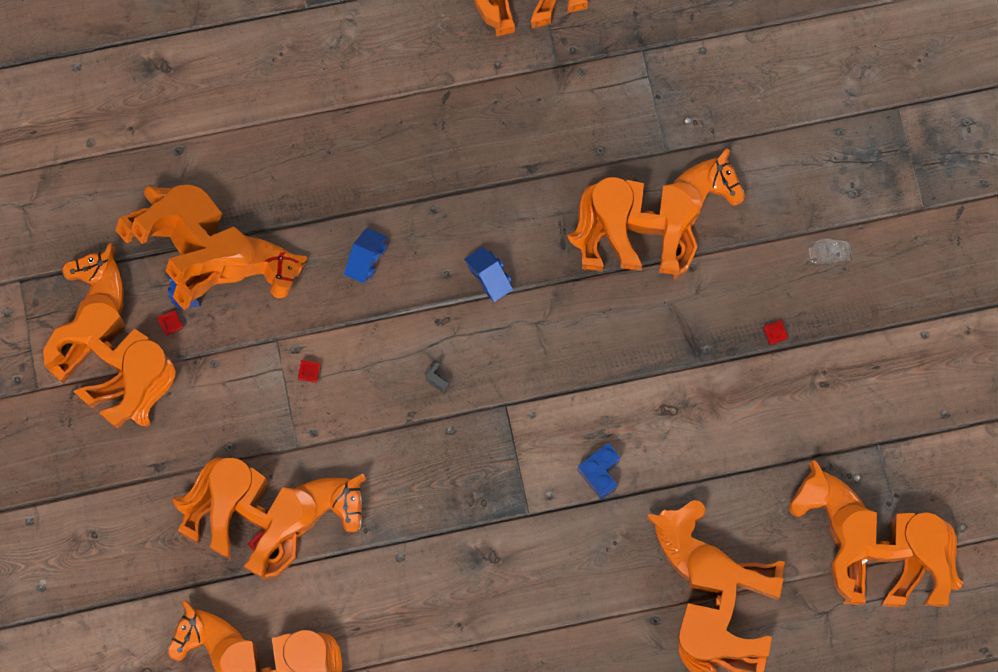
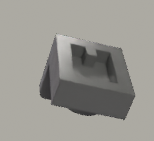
(439, 381)

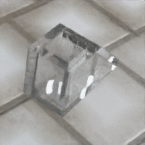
(829, 251)

